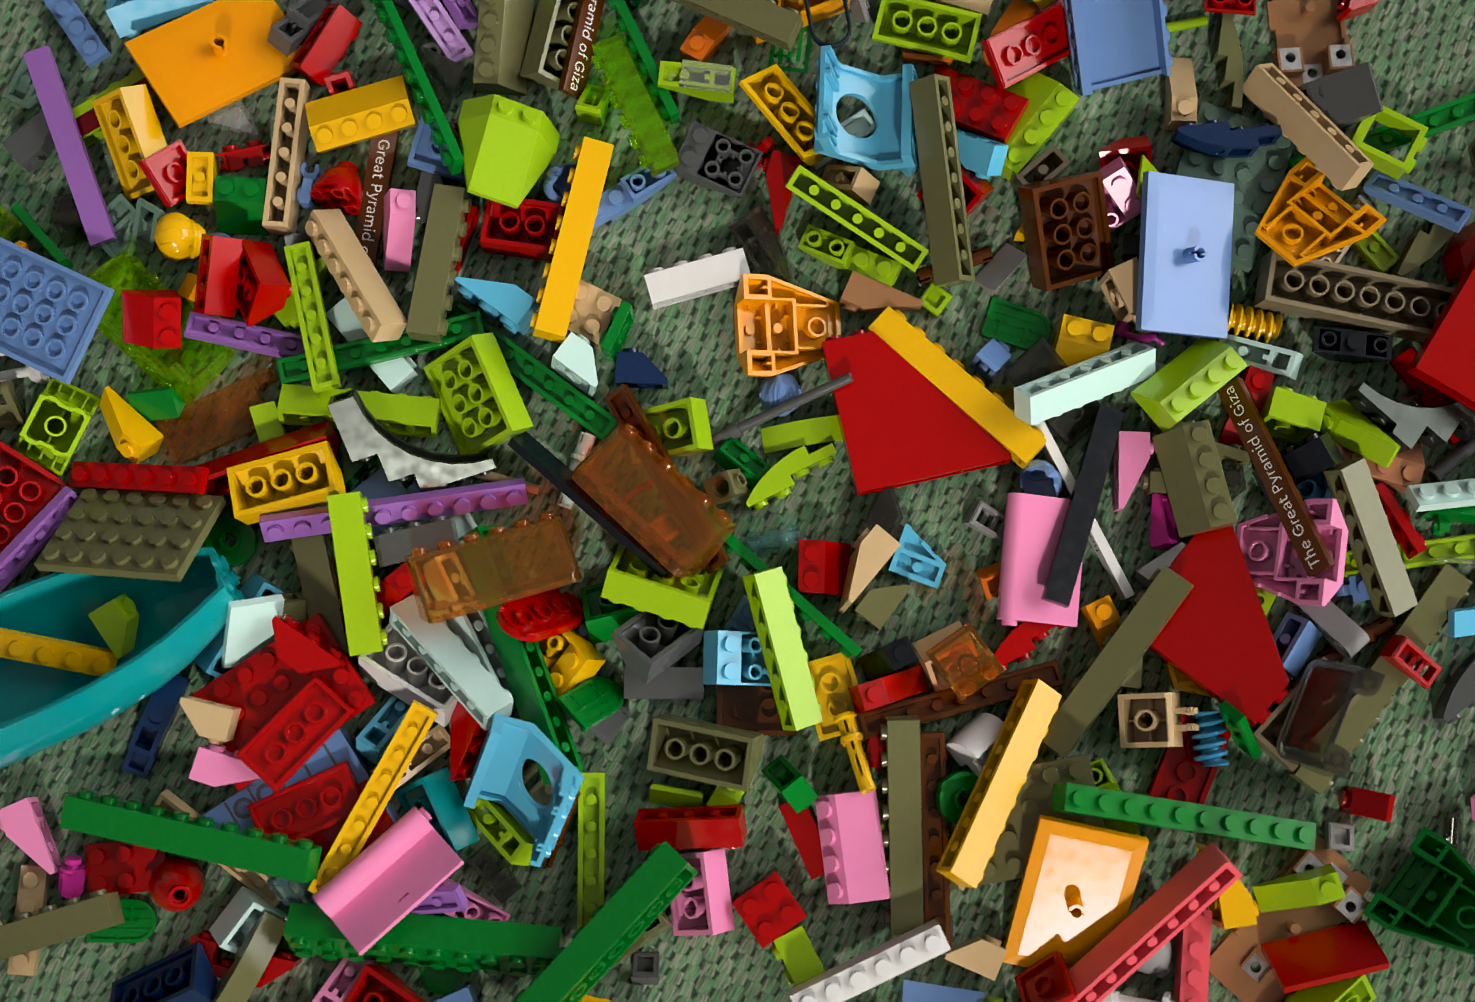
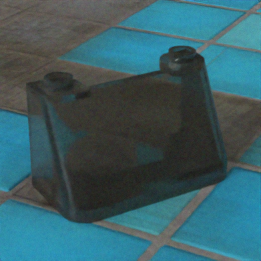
(1318, 714)

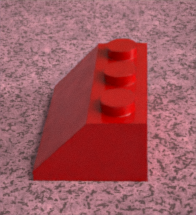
(520, 231)
(262, 282)

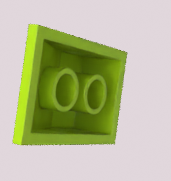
(682, 426)

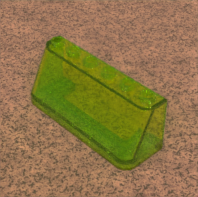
(183, 368)

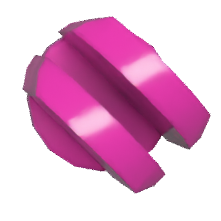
(71, 877)

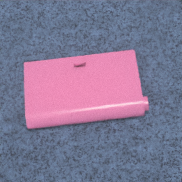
(1028, 549)
(388, 879)

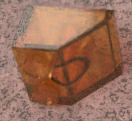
(965, 661)

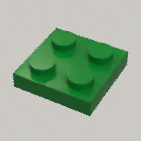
(614, 338)

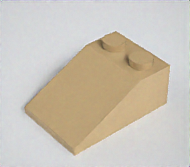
(871, 553)

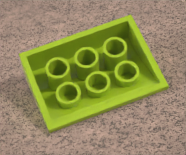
(1047, 110)
(478, 394)
(670, 597)

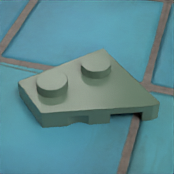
(122, 217)

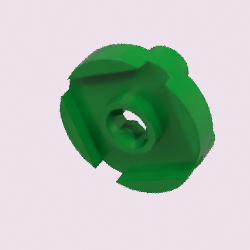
(246, 541)
(948, 792)

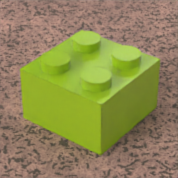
(1292, 415)

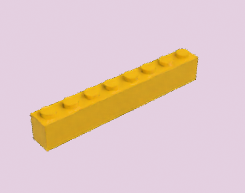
(573, 240)
(960, 387)
(999, 784)

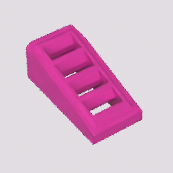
(1163, 527)

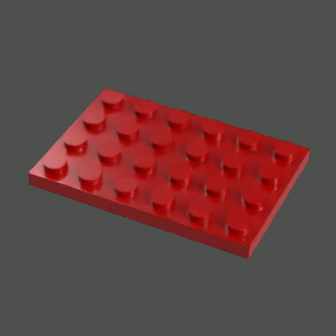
(267, 684)

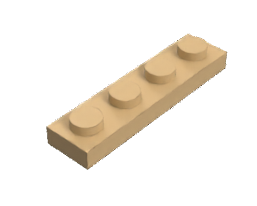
(30, 898)

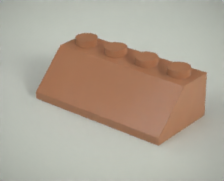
(1403, 471)

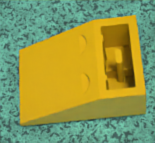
(570, 660)

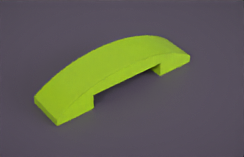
(800, 433)

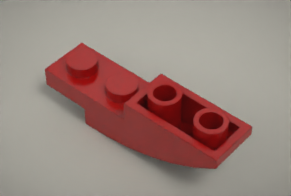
(1018, 641)

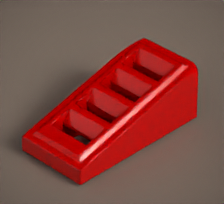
(1397, 650)

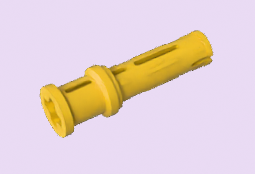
(850, 738)

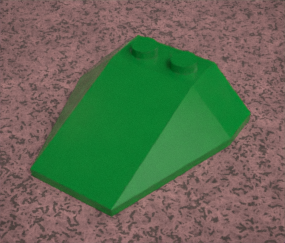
(1430, 896)

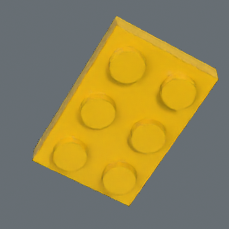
(832, 679)

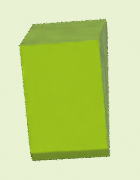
(593, 104)

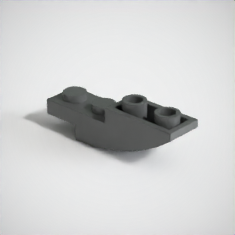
(1457, 693)

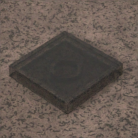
(442, 74)

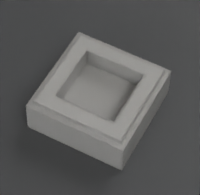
(1339, 836)

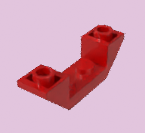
(278, 965)

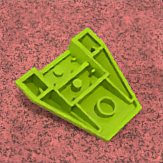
(504, 147)

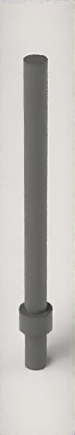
(737, 428)

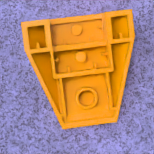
(1311, 219)
(780, 325)

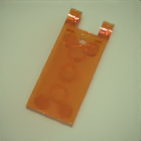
(214, 418)

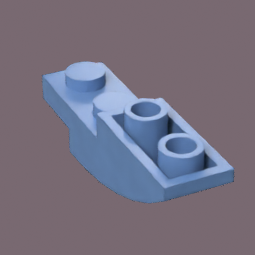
(630, 193)

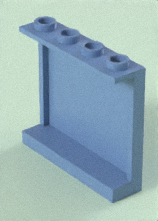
(1116, 41)

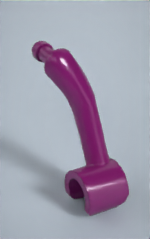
(1123, 330)

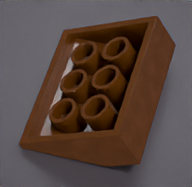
(1066, 230)

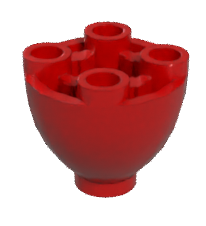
(339, 189)
(177, 875)

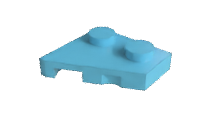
(916, 560)

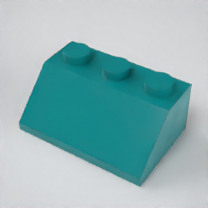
(444, 804)

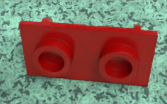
(234, 158)

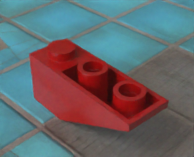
(465, 743)

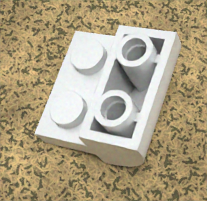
(975, 741)

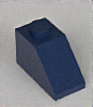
(638, 371)

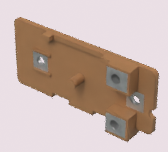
(1308, 39)
(1242, 946)

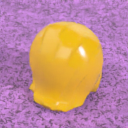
(178, 237)

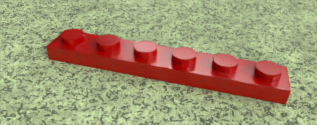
(139, 477)

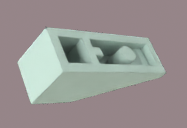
(1266, 356)

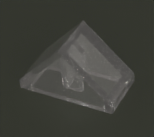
(235, 120)

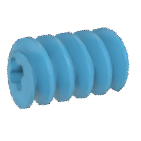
(1209, 739)

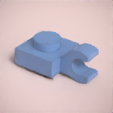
(303, 191)
(1354, 589)

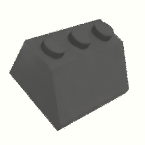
(654, 643)

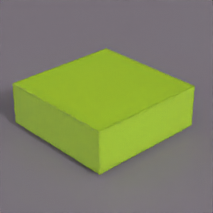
(935, 299)

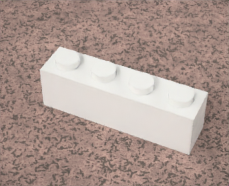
(696, 278)

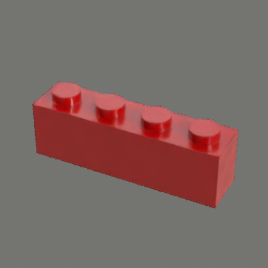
(691, 827)

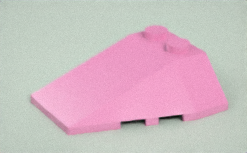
(1276, 564)

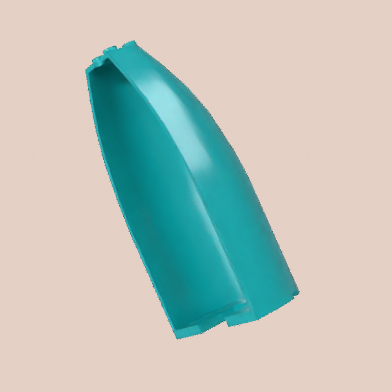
(174, 626)

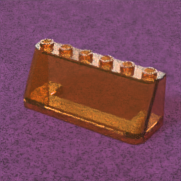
(654, 501)
(491, 567)

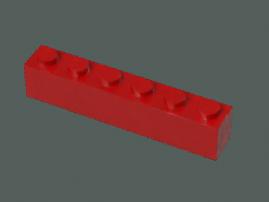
(218, 479)

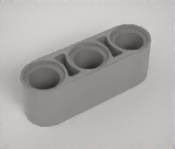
(1335, 627)

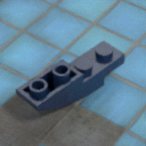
(1218, 140)
(153, 726)

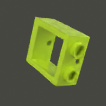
(1400, 123)

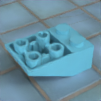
(501, 301)
(733, 659)

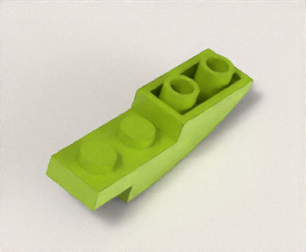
(847, 256)
(779, 479)

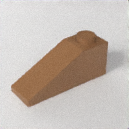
(872, 297)

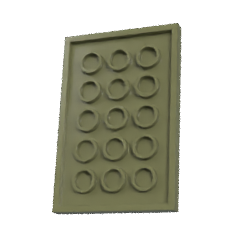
(131, 534)
(1032, 800)

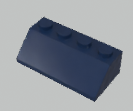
(176, 978)

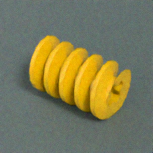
(1254, 322)

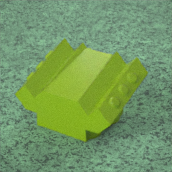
(56, 425)

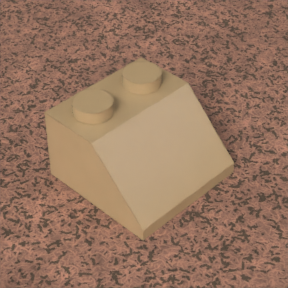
(923, 645)

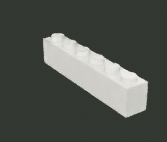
(874, 966)

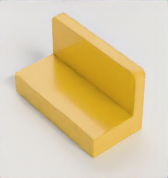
(200, 179)

